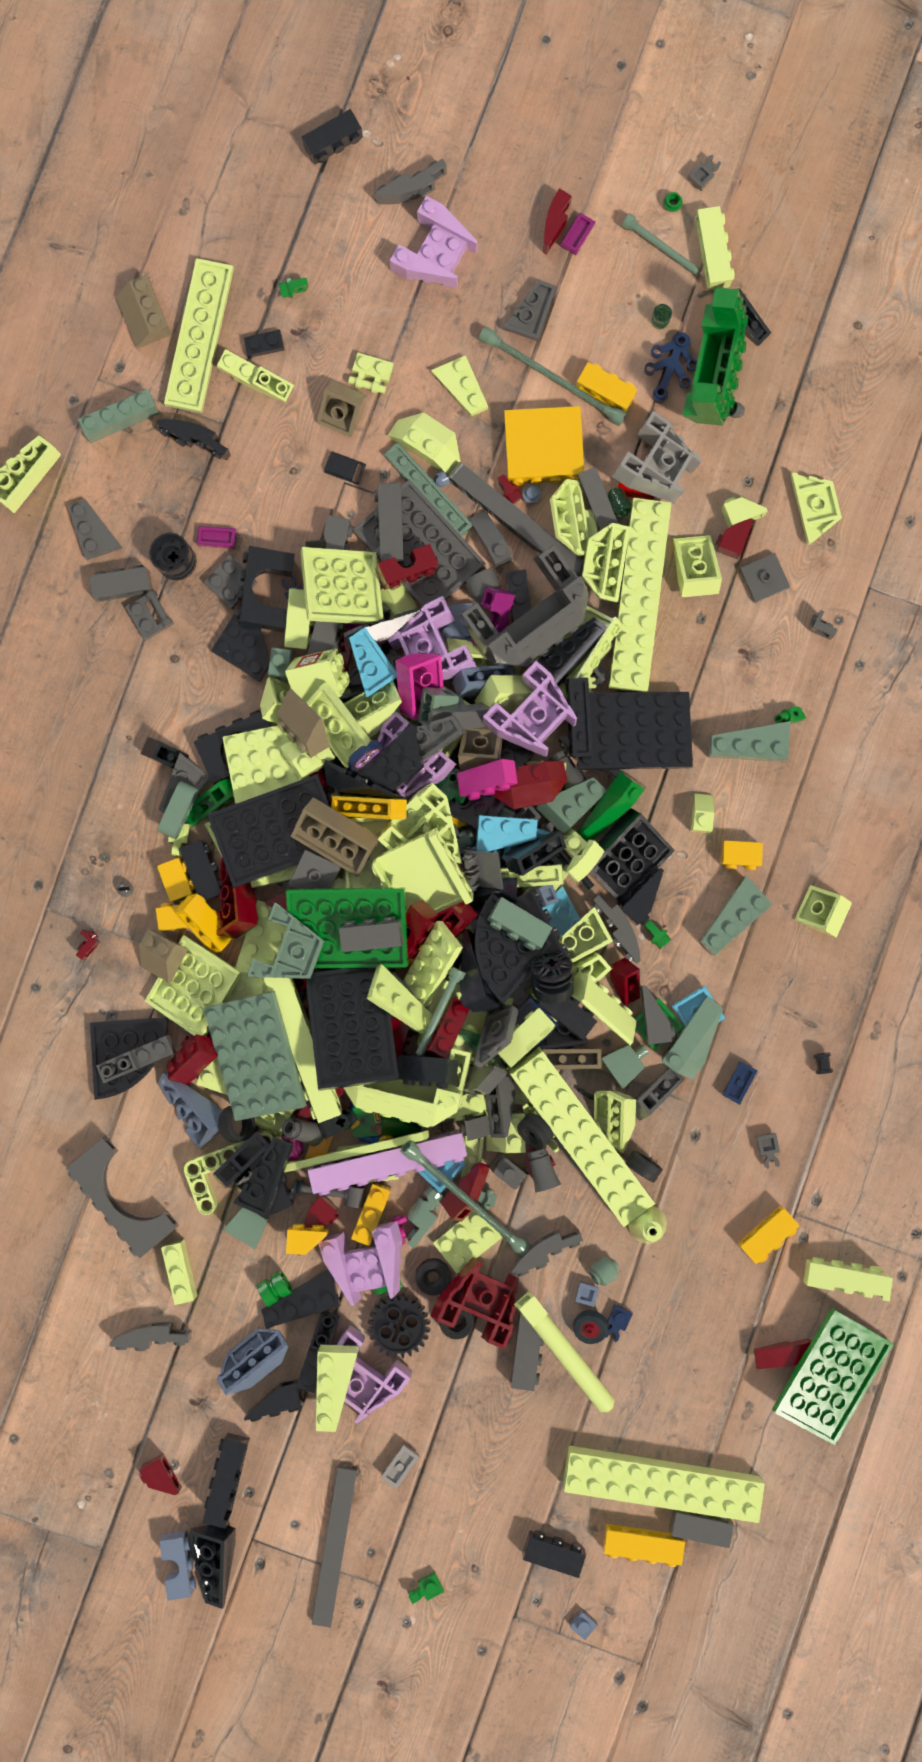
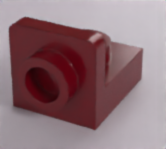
(88, 947)

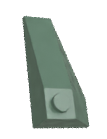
(691, 1046)

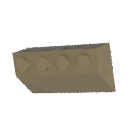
(335, 836)

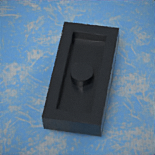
(264, 343)

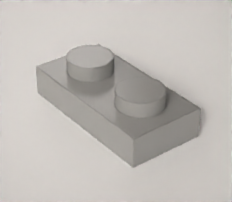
(400, 1466)

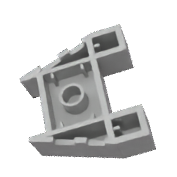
(663, 464)

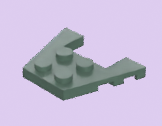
(297, 951)

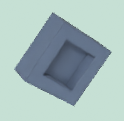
(548, 895)
(586, 1294)
(583, 1624)

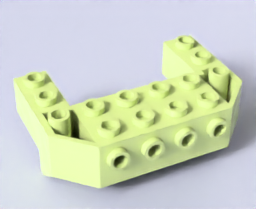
(414, 1102)

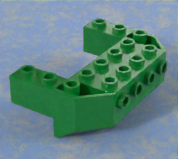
(718, 359)

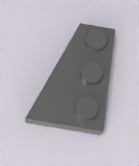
(185, 772)

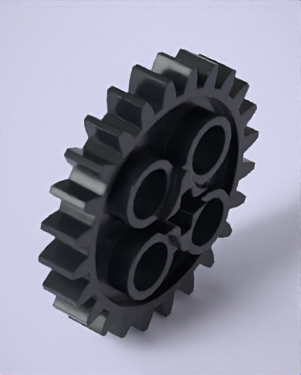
(383, 1319)

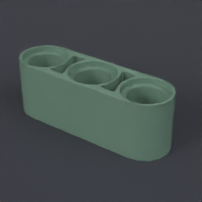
(178, 810)

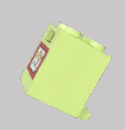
(313, 670)

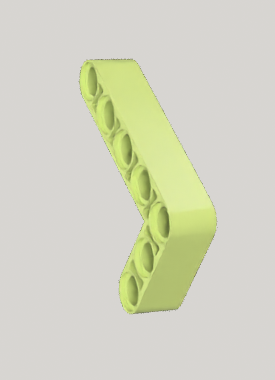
(204, 1168)

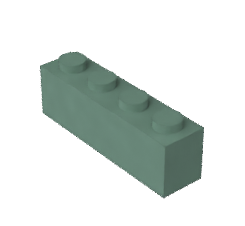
(118, 416)

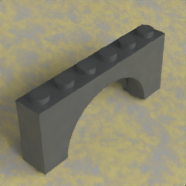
(91, 1174)

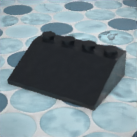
(630, 856)

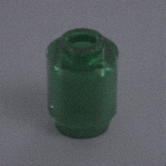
(619, 502)

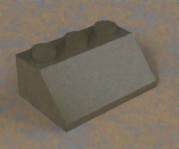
(142, 312)
(302, 725)

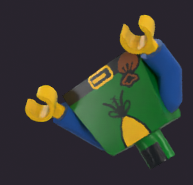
(367, 1126)

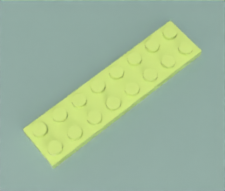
(199, 335)

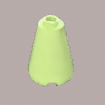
(649, 1226)

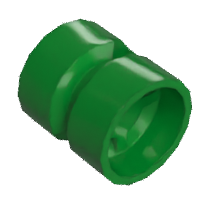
(271, 1289)

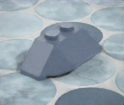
(252, 1360)

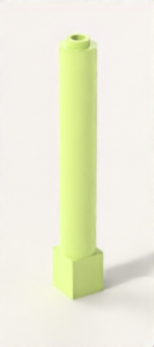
(564, 1352)

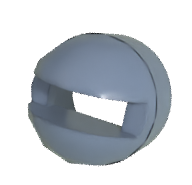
(441, 479)

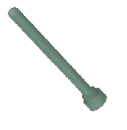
(631, 223)
(455, 976)

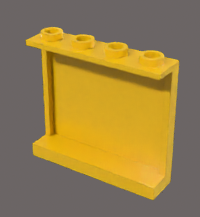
(544, 444)

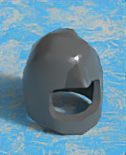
(478, 583)

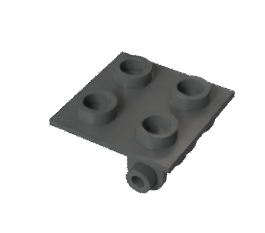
(482, 869)

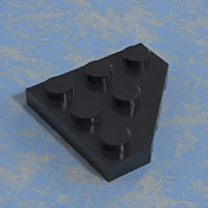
(243, 648)

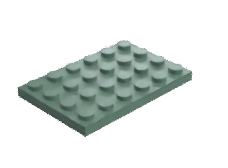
(255, 1056)

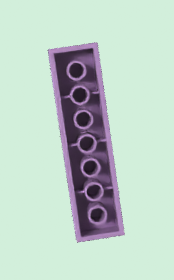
(385, 1162)

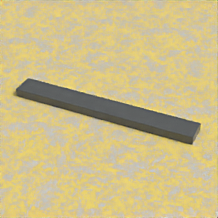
(334, 1546)

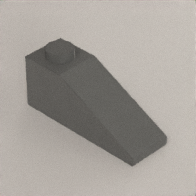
(491, 539)
(656, 1023)
(656, 1093)
(500, 1107)

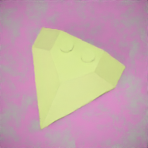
(424, 812)

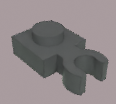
(703, 173)
(768, 1146)

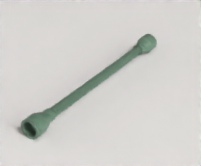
(614, 414)
(412, 1152)

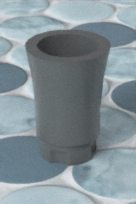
(573, 775)
(303, 1130)
(542, 1170)

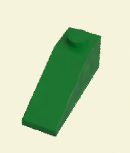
(211, 801)

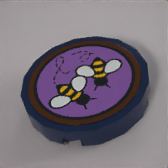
(364, 755)

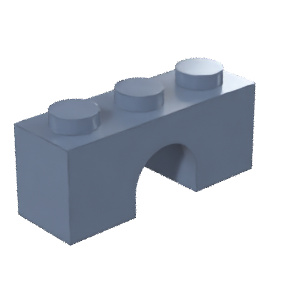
(176, 1548)

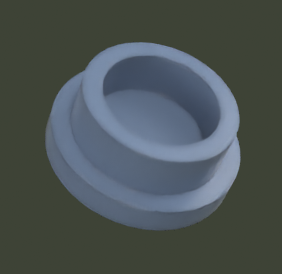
(531, 494)

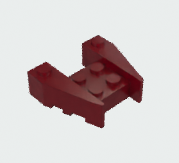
(481, 1297)

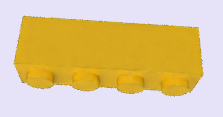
(370, 807)
(643, 1545)

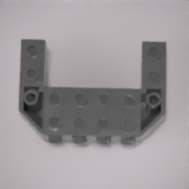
(538, 627)

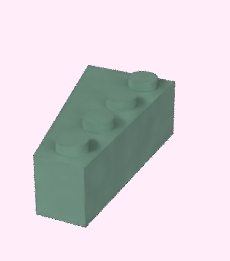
(757, 743)
(738, 912)

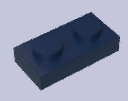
(739, 1082)

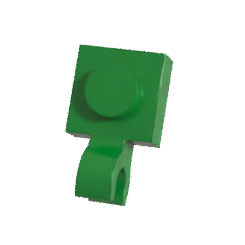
(429, 1587)

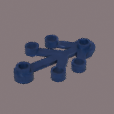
(672, 363)

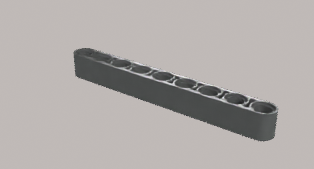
(510, 515)

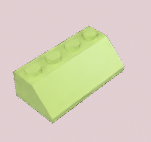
(604, 1007)

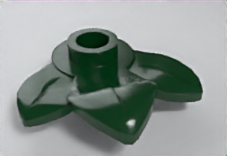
(450, 787)

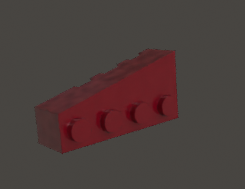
(238, 907)

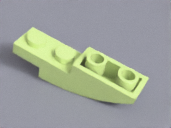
(255, 377)

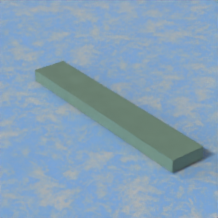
(411, 470)

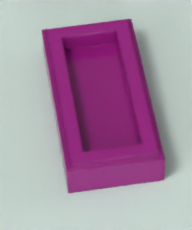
(577, 234)
(217, 537)

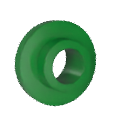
(673, 196)

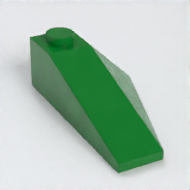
(615, 802)

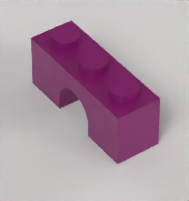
(500, 603)

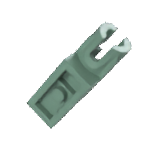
(422, 1214)

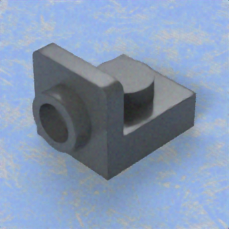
(823, 628)

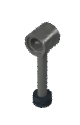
(353, 1196)

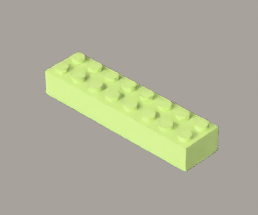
(324, 1103)

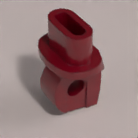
(511, 492)

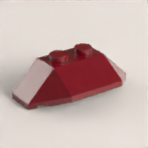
(536, 785)

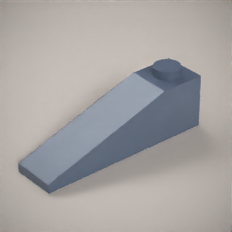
(194, 1109)

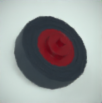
(590, 1327)

